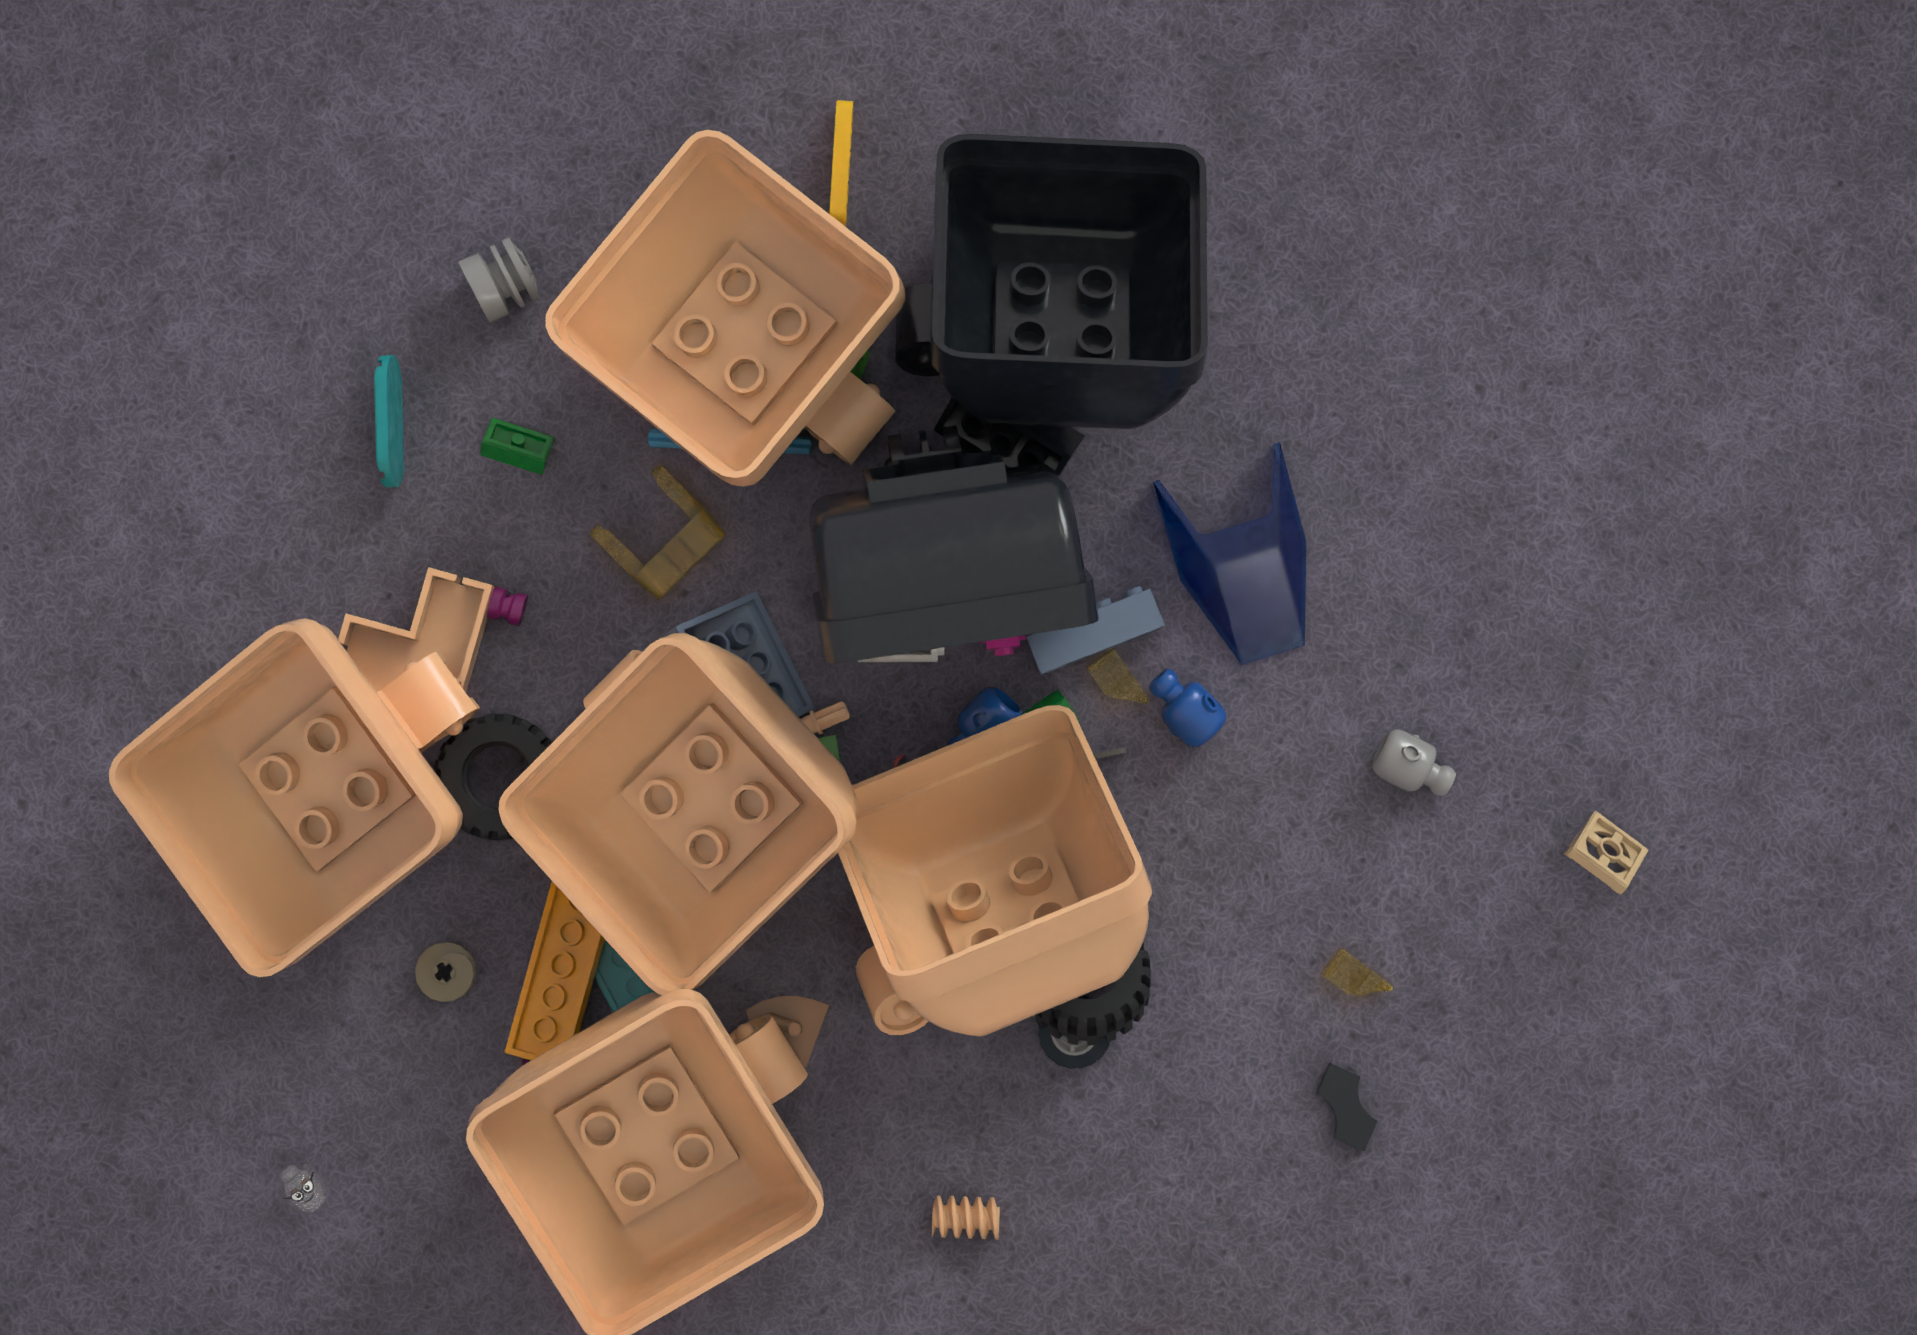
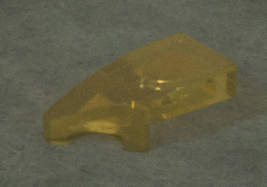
(1115, 678)
(1353, 976)

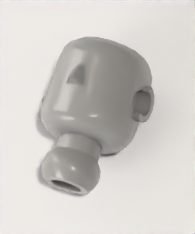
(1410, 763)

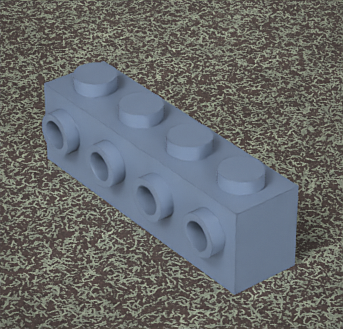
(1116, 625)

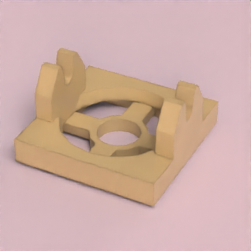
(1618, 840)

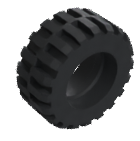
(461, 750)
(1106, 1014)

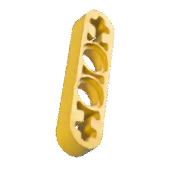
(841, 160)

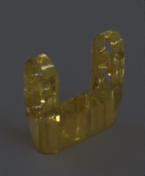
(680, 554)

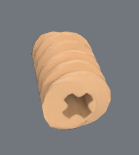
(965, 1217)

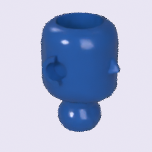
(1188, 709)
(985, 711)

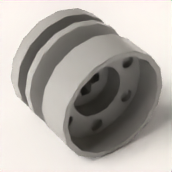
(499, 279)

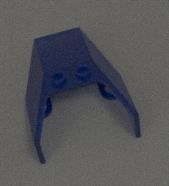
(1248, 574)

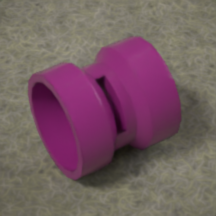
(507, 606)

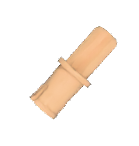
(826, 717)

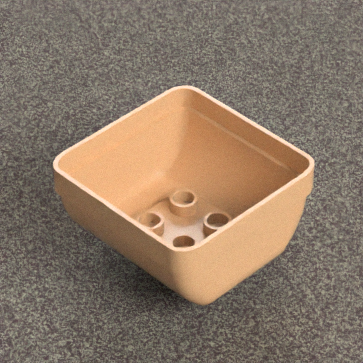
(733, 314)
(295, 789)
(681, 808)
(993, 879)
(649, 1157)

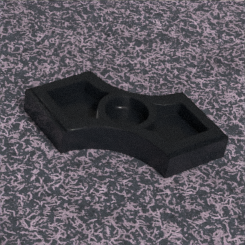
(1341, 1092)

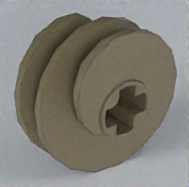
(461, 976)

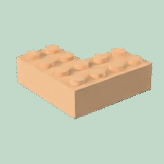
(446, 620)

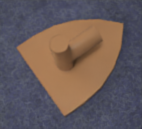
(797, 1019)

